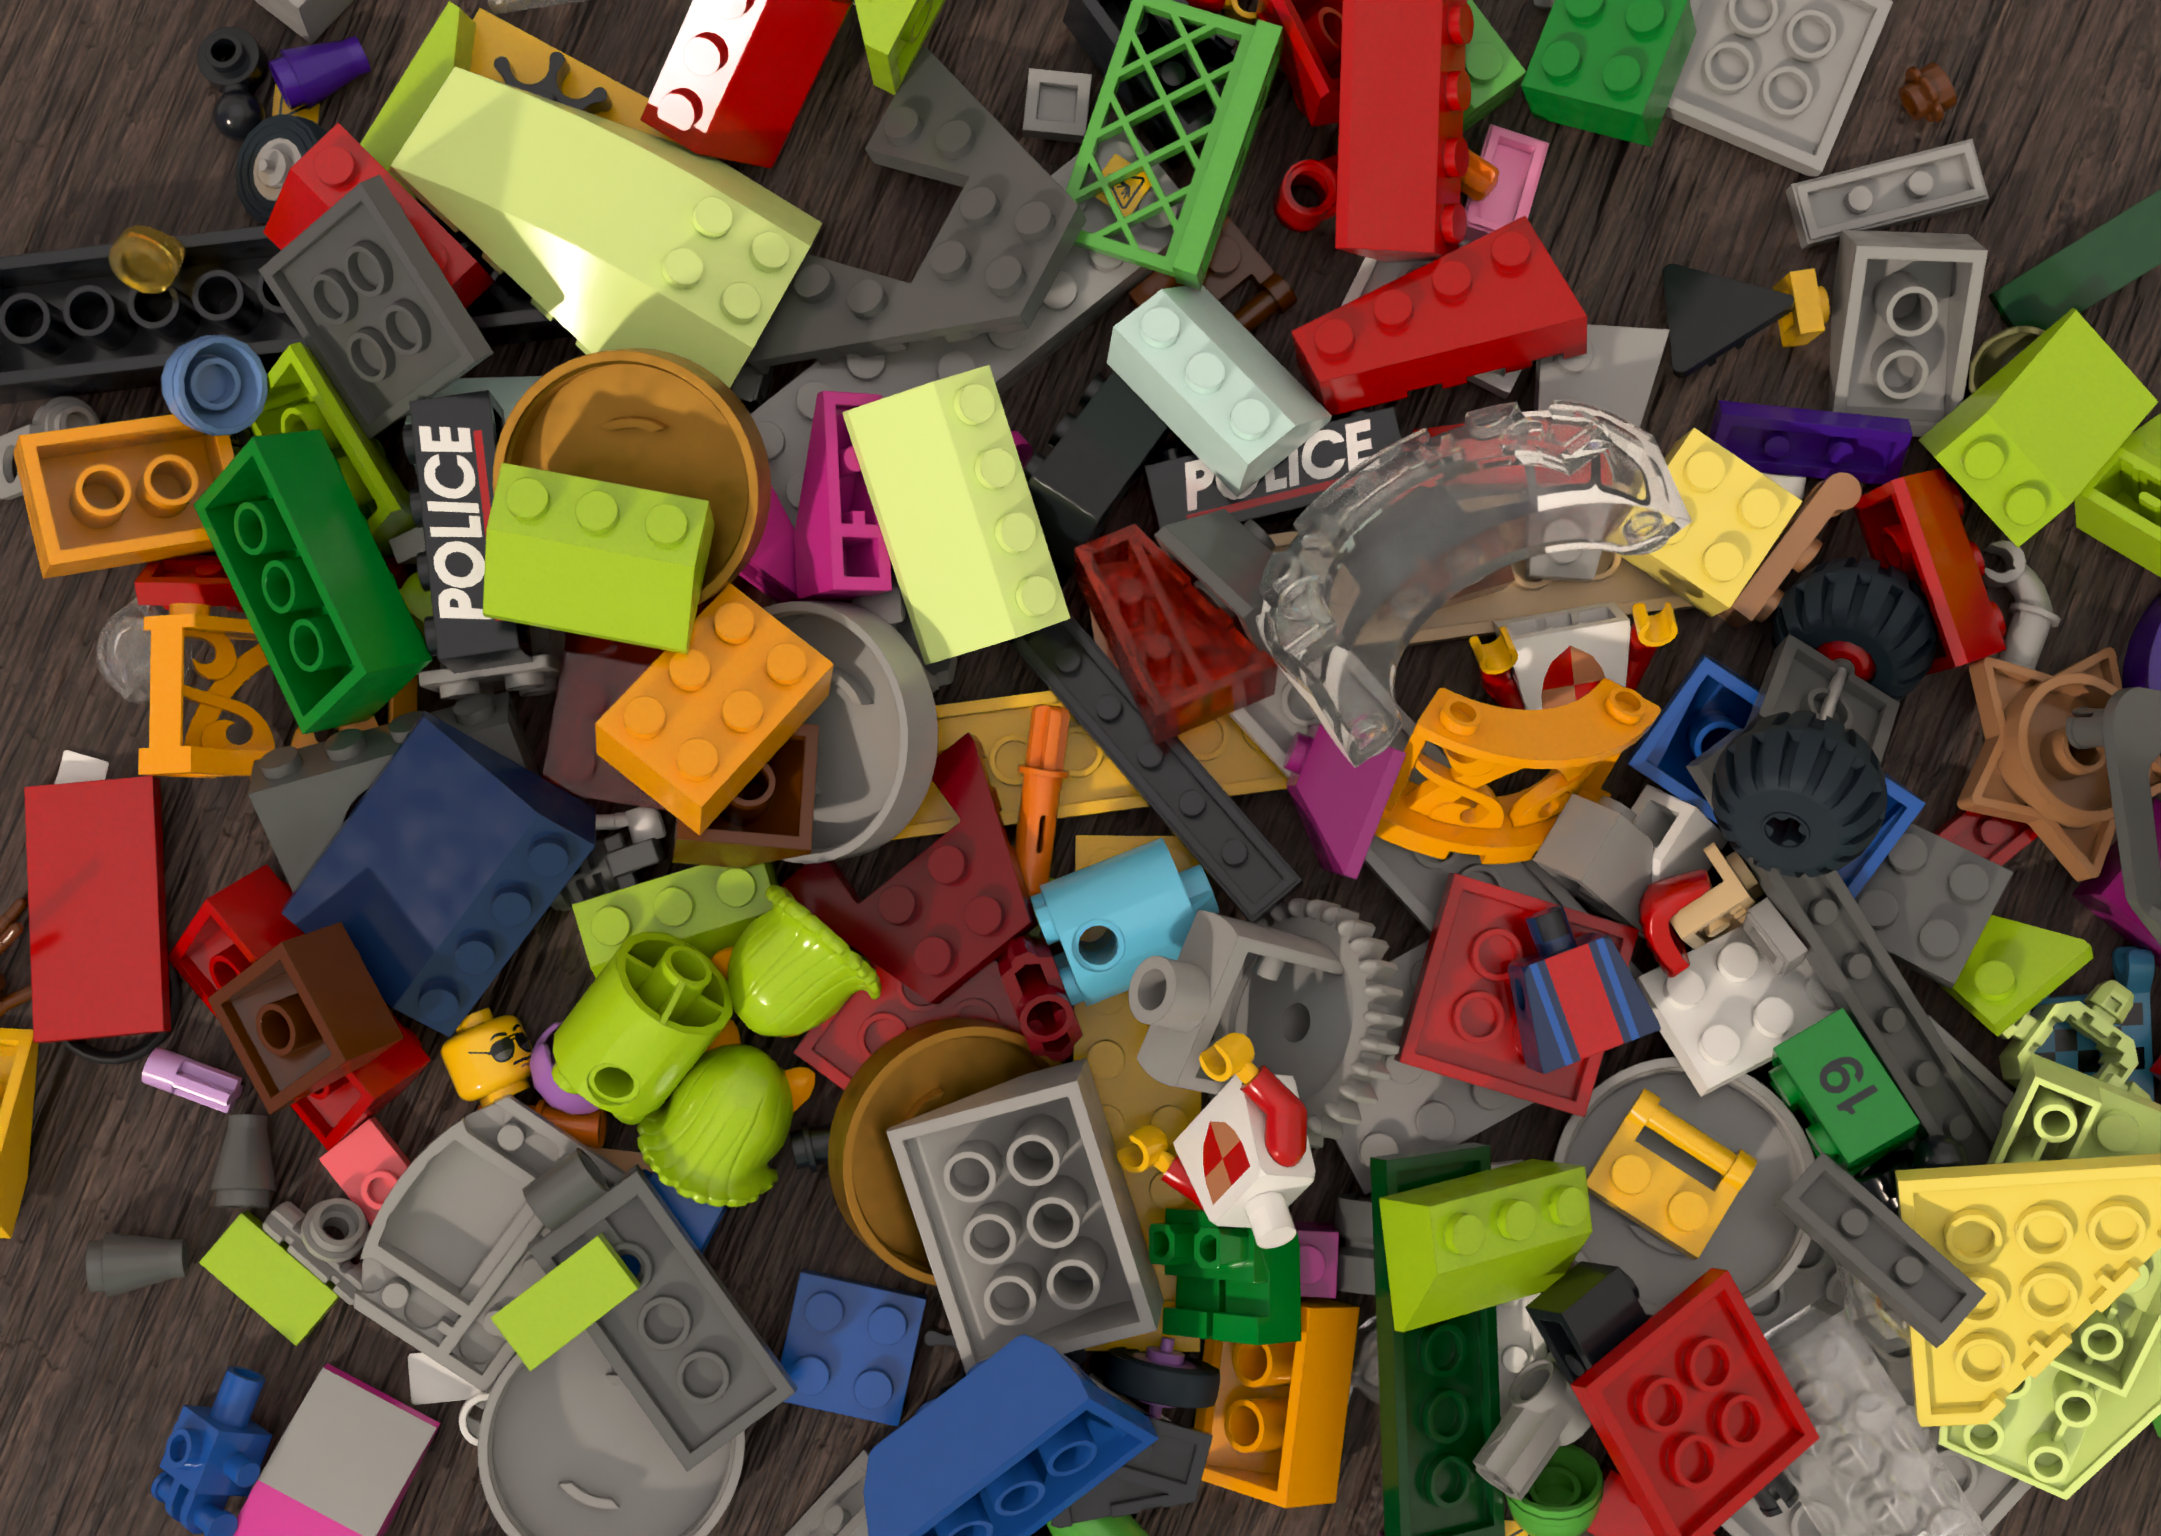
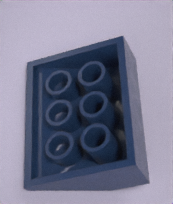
(444, 870)

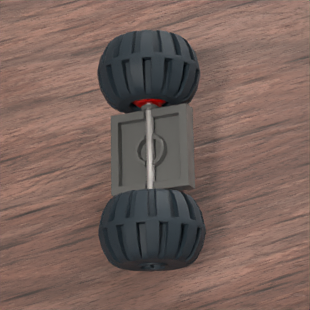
(1806, 770)

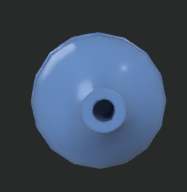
(215, 385)

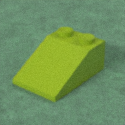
(2041, 427)

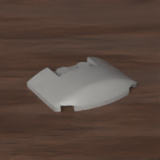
(458, 1237)

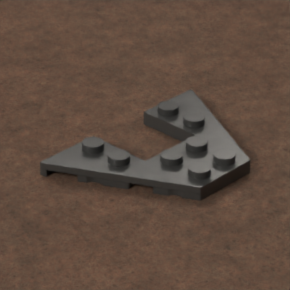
(984, 265)

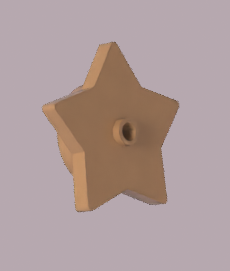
(2032, 769)

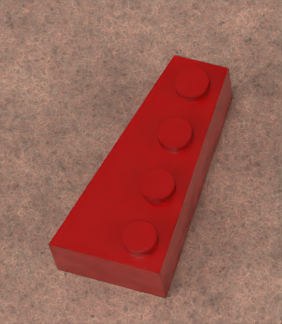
(1446, 321)

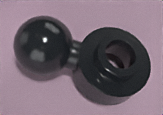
(236, 109)
(1930, 1152)

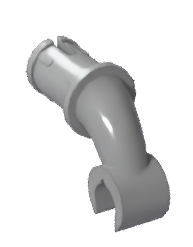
(2030, 611)

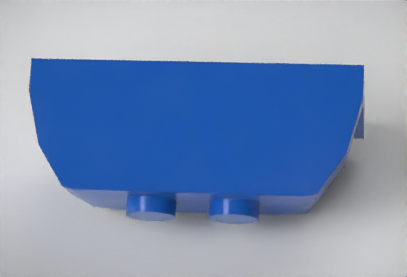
(1707, 709)
(1001, 1449)

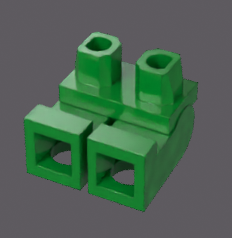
(1226, 1281)

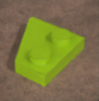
(2015, 970)

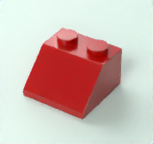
(1310, 53)

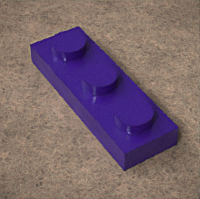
(1812, 441)

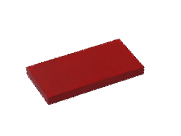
(97, 909)

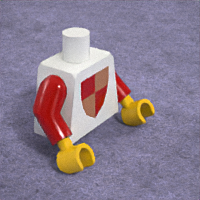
(1567, 653)
(1242, 1152)

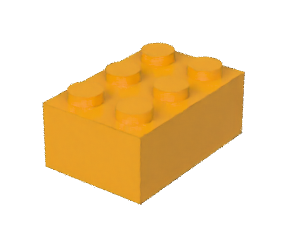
(117, 492)
(714, 716)

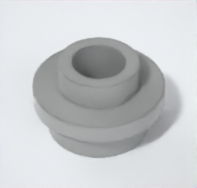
(340, 1214)

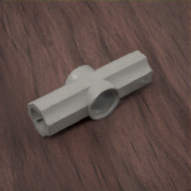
(1538, 1422)

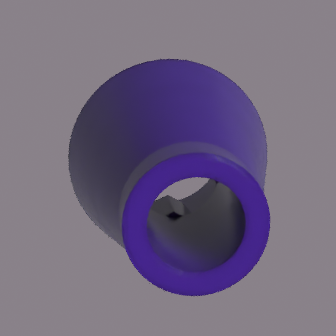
(317, 70)

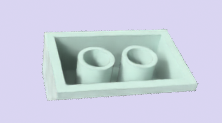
(1213, 384)

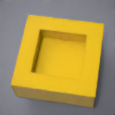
(1809, 311)

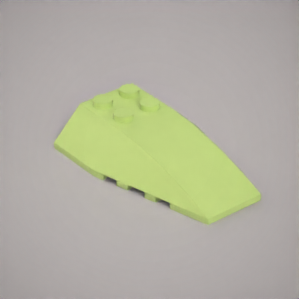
(607, 222)

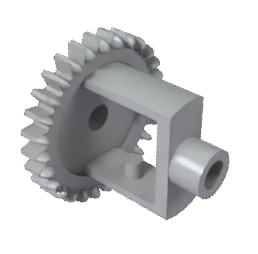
(1296, 985)

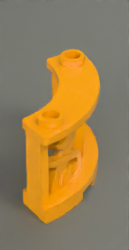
(1487, 742)
(206, 746)

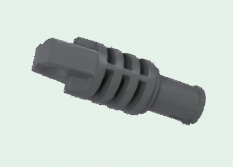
(609, 869)

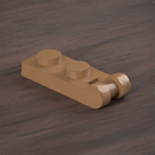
(1793, 548)

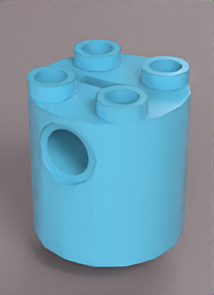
(1139, 902)

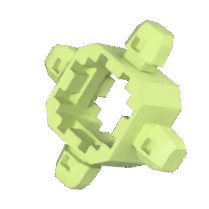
(2105, 1006)

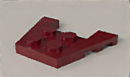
(947, 906)

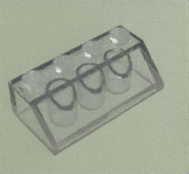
(1873, 1459)

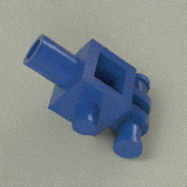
(213, 1456)

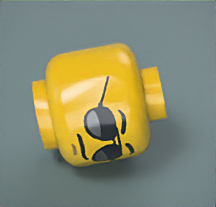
(488, 1057)

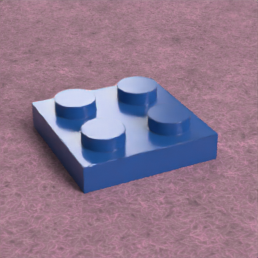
(852, 1346)

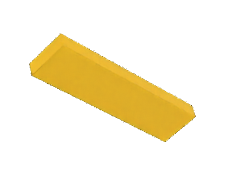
(531, 64)

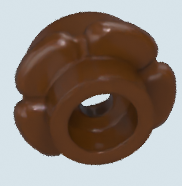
(1927, 93)

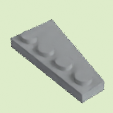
(1612, 376)

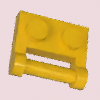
(1656, 1191)

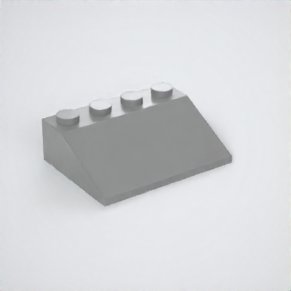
(1028, 1216)

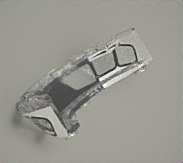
(1437, 518)

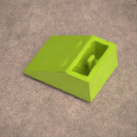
(2125, 499)

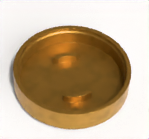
(654, 427)
(896, 1083)

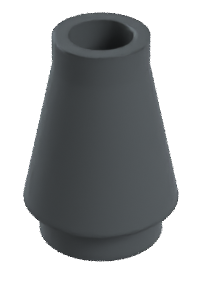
(245, 1164)
(133, 1262)

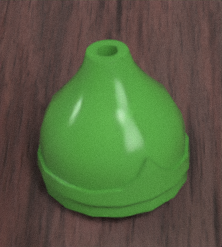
(1562, 1497)

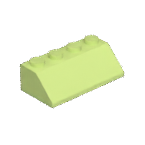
(956, 515)

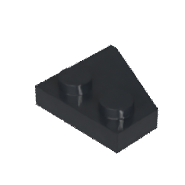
(1160, 1475)

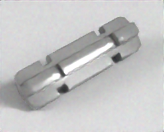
(285, 1225)

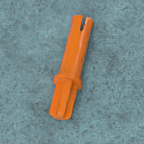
(1041, 793)

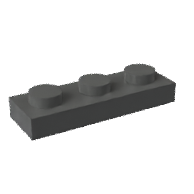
(1880, 1250)

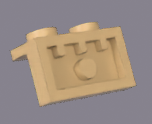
(1720, 907)

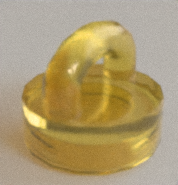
(146, 258)

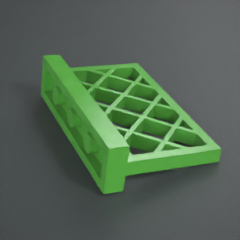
(1223, 152)

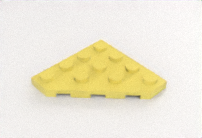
(2046, 1250)

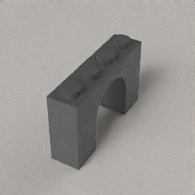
(308, 790)

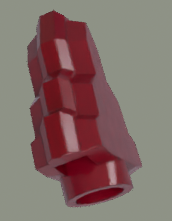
(1039, 997)

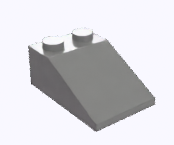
(1903, 323)

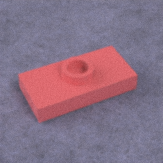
(366, 1166)

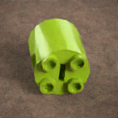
(641, 1026)

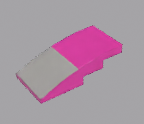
(339, 1463)

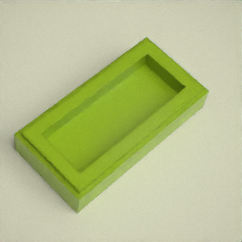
(269, 1278)
(565, 1302)

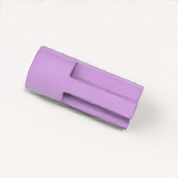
(192, 1079)

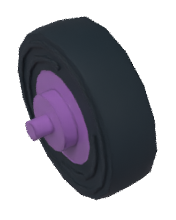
(1161, 1377)

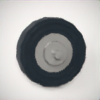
(267, 158)

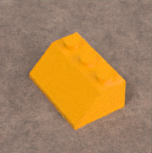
(1283, 1410)

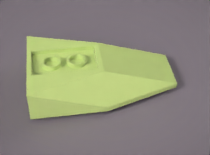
(2109, 1377)

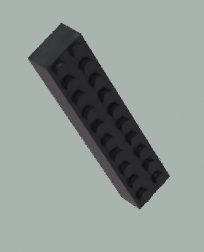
(85, 332)

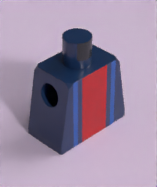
(1574, 995)

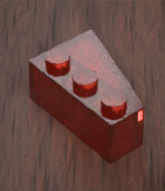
(1167, 639)

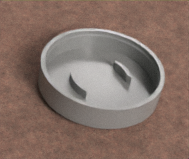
(872, 728)
(1753, 1237)
(581, 1458)

